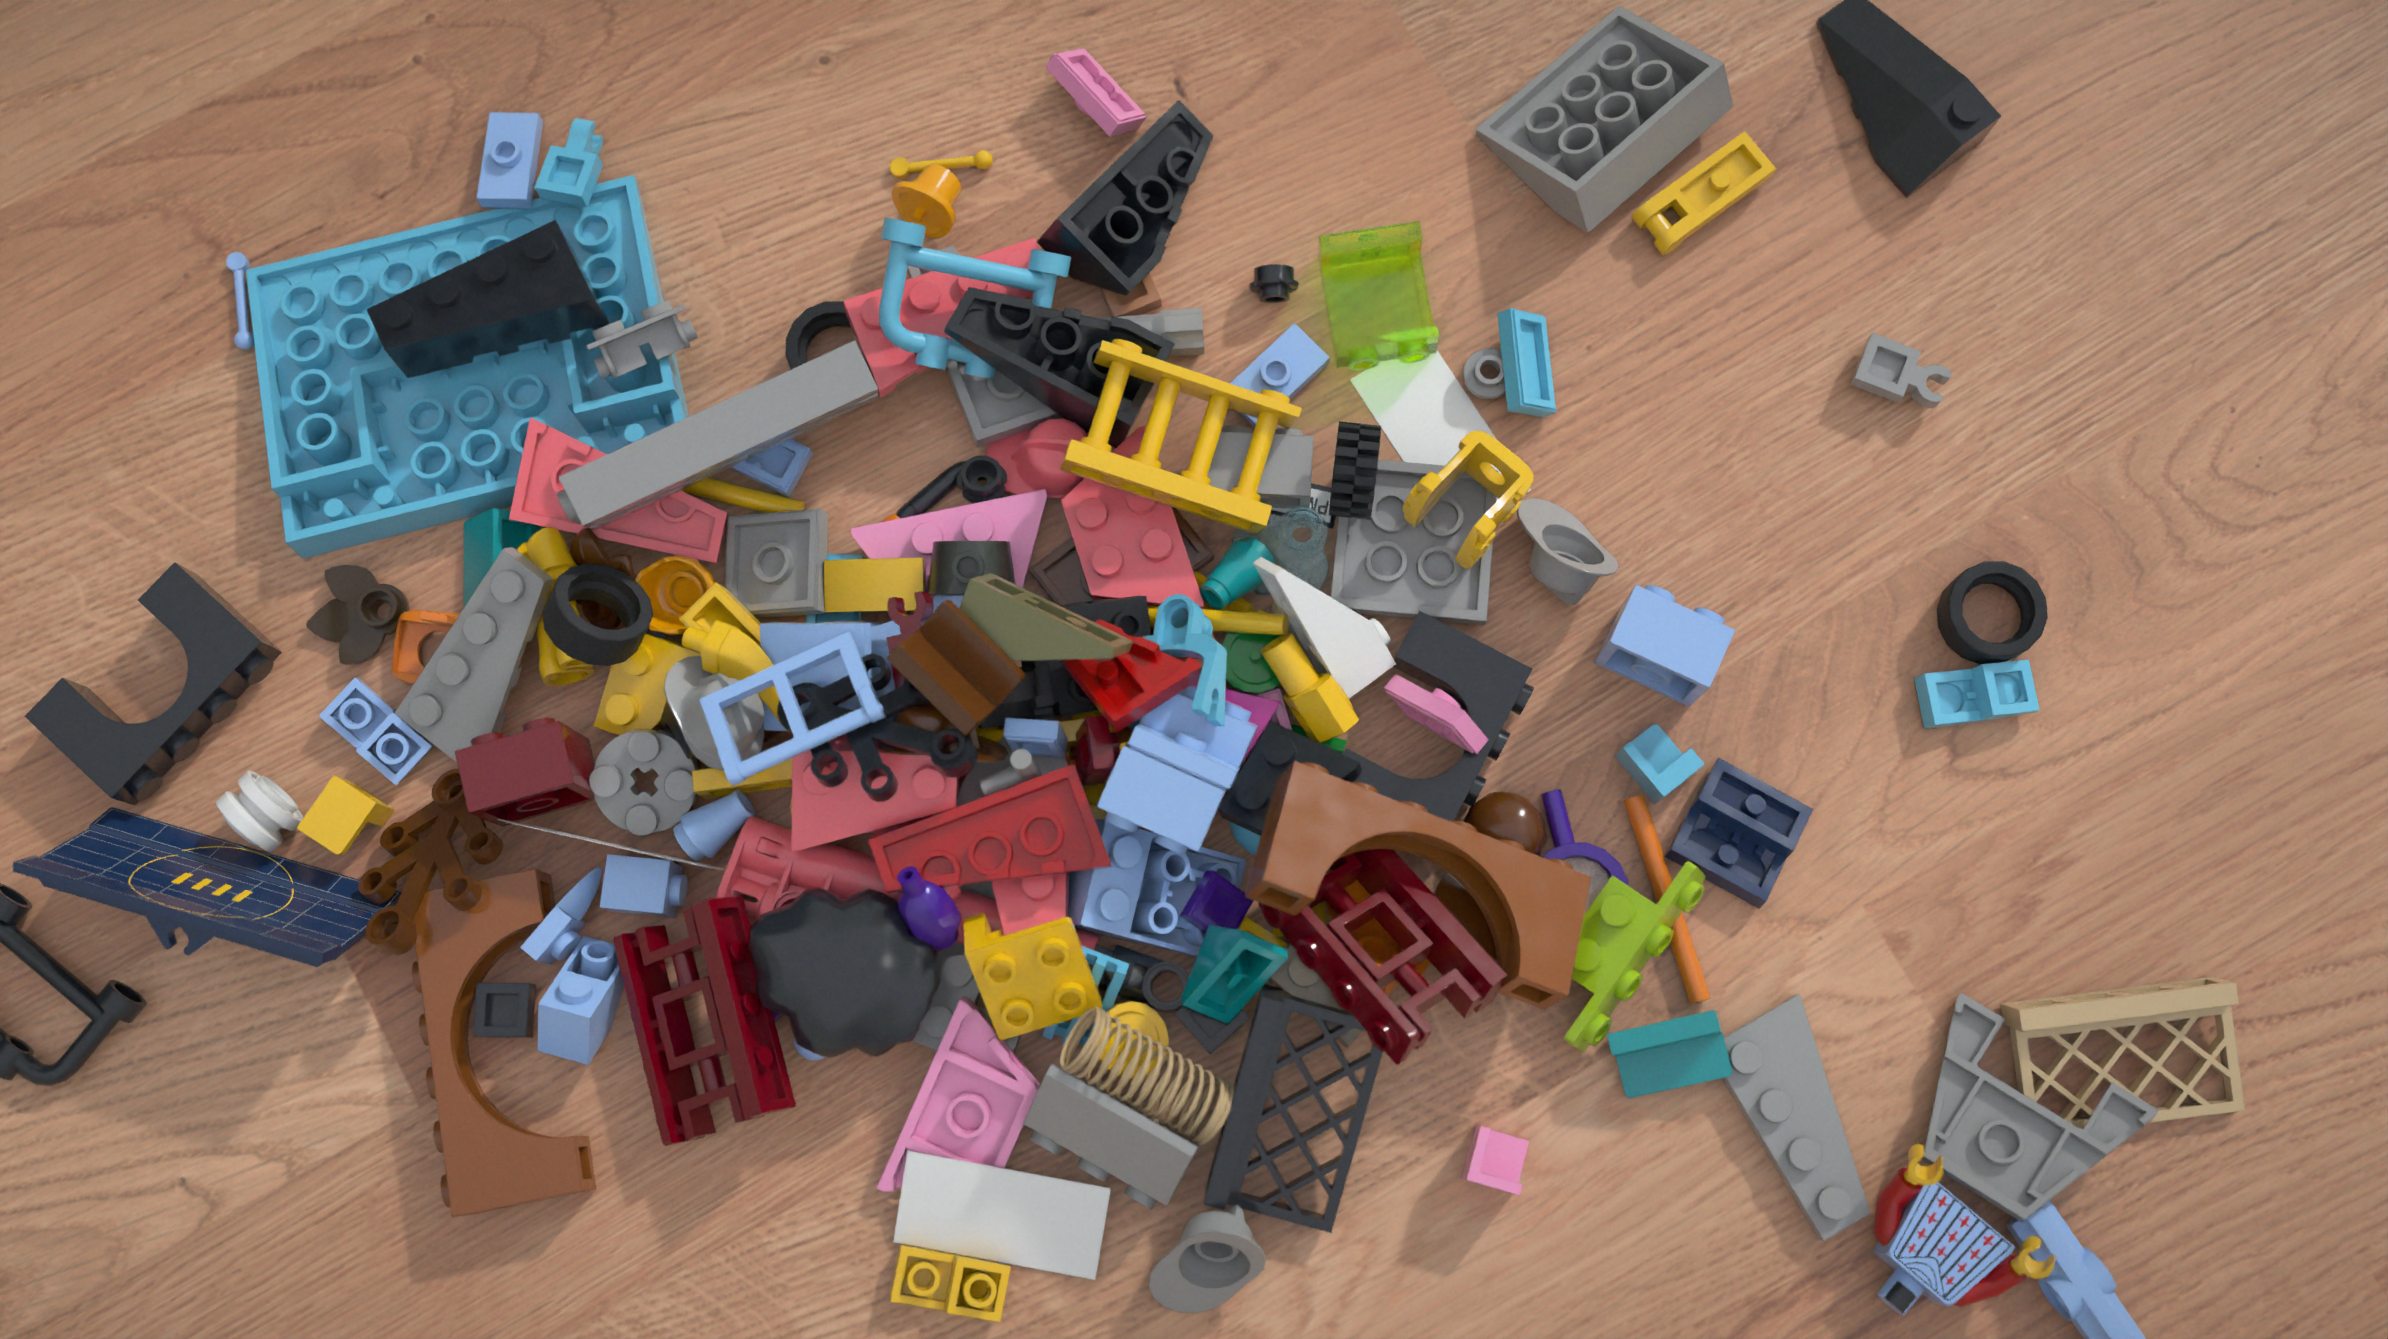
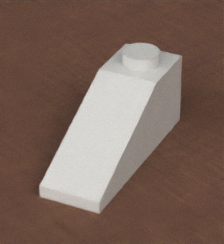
(1329, 632)

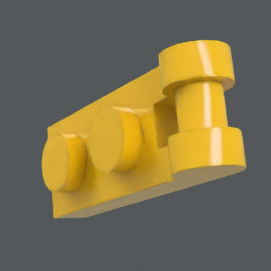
(1705, 192)

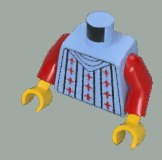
(1942, 1244)

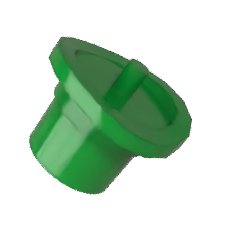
(1246, 665)

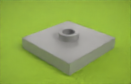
(778, 562)

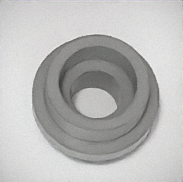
(1478, 384)

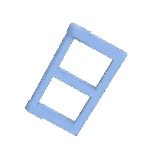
(778, 675)

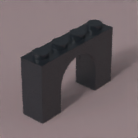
(223, 661)
(1482, 684)

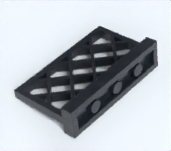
(1247, 1112)

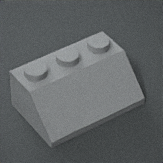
(1109, 1137)

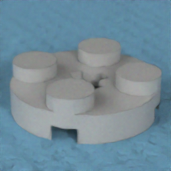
(615, 780)

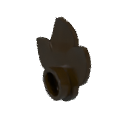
(354, 613)

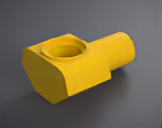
(1311, 695)

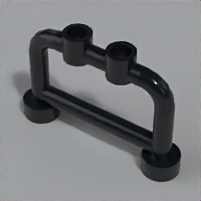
(105, 1010)

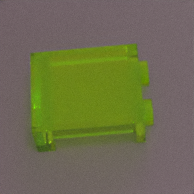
(1377, 296)

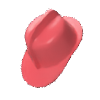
(1035, 458)

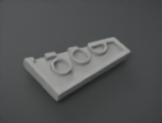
(479, 658)

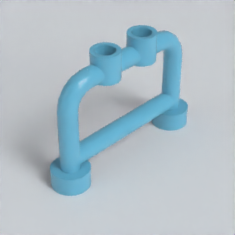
(908, 250)

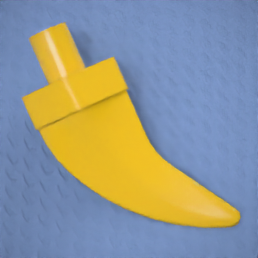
(732, 654)

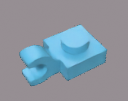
(572, 171)

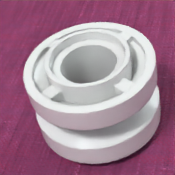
(259, 811)

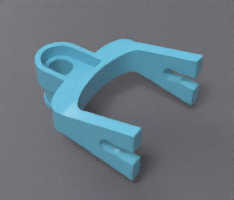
(1187, 632)

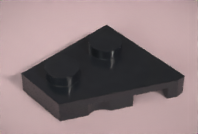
(1275, 751)

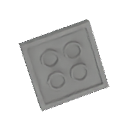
(1400, 569)

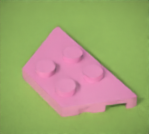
(1000, 519)
(968, 1101)

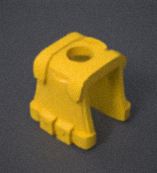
(1474, 457)

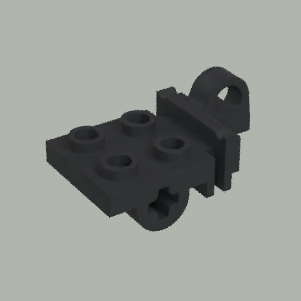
(1047, 684)

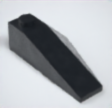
(1907, 96)
(1126, 215)
(1054, 353)

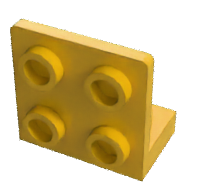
(1030, 975)

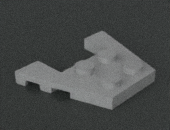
(2003, 1140)

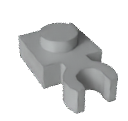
(1891, 370)

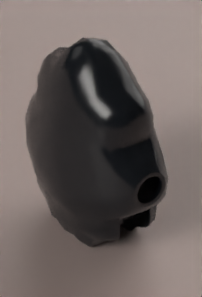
(843, 971)

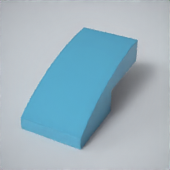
(1976, 694)

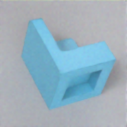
(1657, 762)

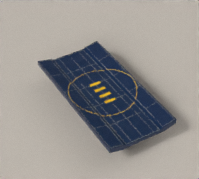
(208, 888)

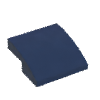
(1739, 832)

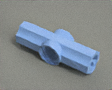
(2079, 1282)

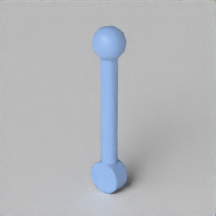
(238, 265)

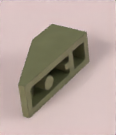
(1034, 627)

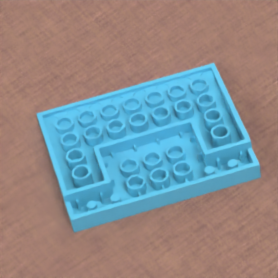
(389, 454)

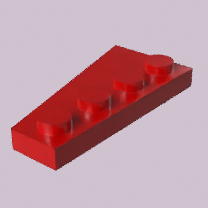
(1002, 836)

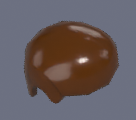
(1509, 818)

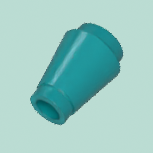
(1235, 573)

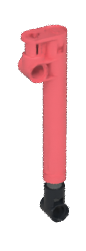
(772, 874)

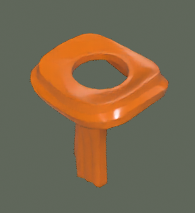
(410, 633)

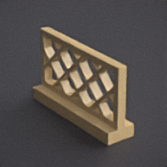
(2131, 1008)

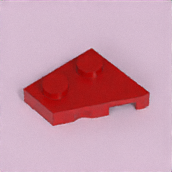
(1134, 681)

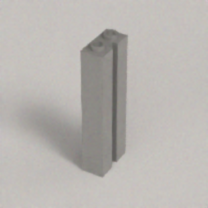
(717, 438)

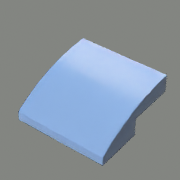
(786, 640)

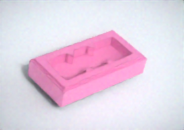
(1096, 92)
(1437, 713)

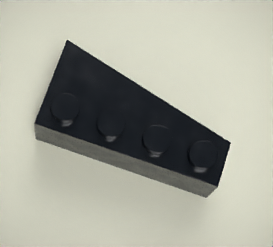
(490, 304)

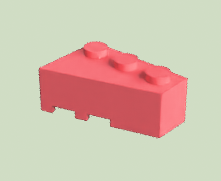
(844, 811)

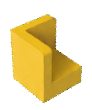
(342, 814)

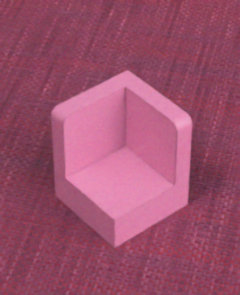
(1495, 1160)

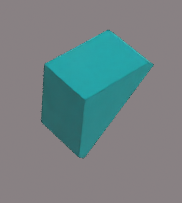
(1230, 972)

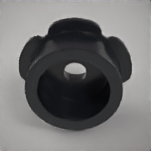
(1274, 283)
(978, 469)

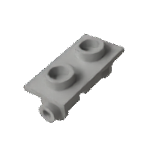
(659, 329)

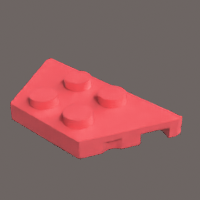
(1128, 541)

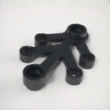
(825, 709)

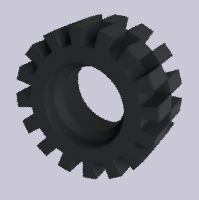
(1355, 470)

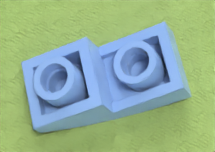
(376, 731)

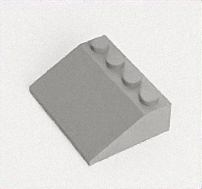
(1607, 116)

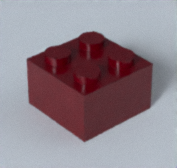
(526, 772)

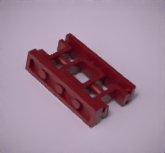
(1416, 924)
(735, 1013)

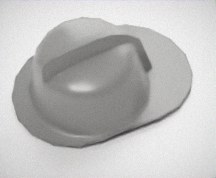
(1563, 550)
(685, 686)
(1208, 1263)

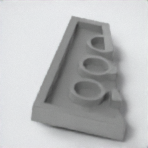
(991, 406)
(1794, 1115)

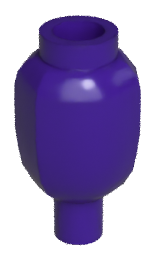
(928, 910)

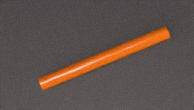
(1660, 881)

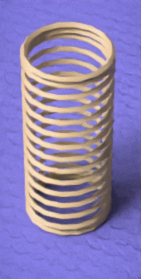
(1198, 1103)

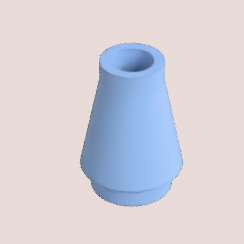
(712, 825)

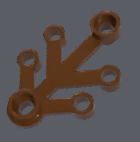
(393, 927)

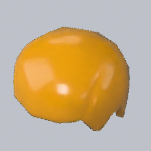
(673, 588)

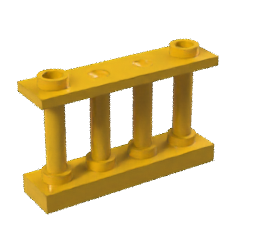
(1142, 472)

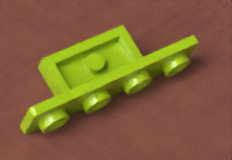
(1617, 942)

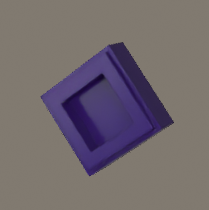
(1216, 903)

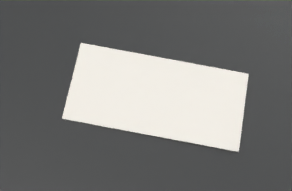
(1420, 408)
(1001, 1215)

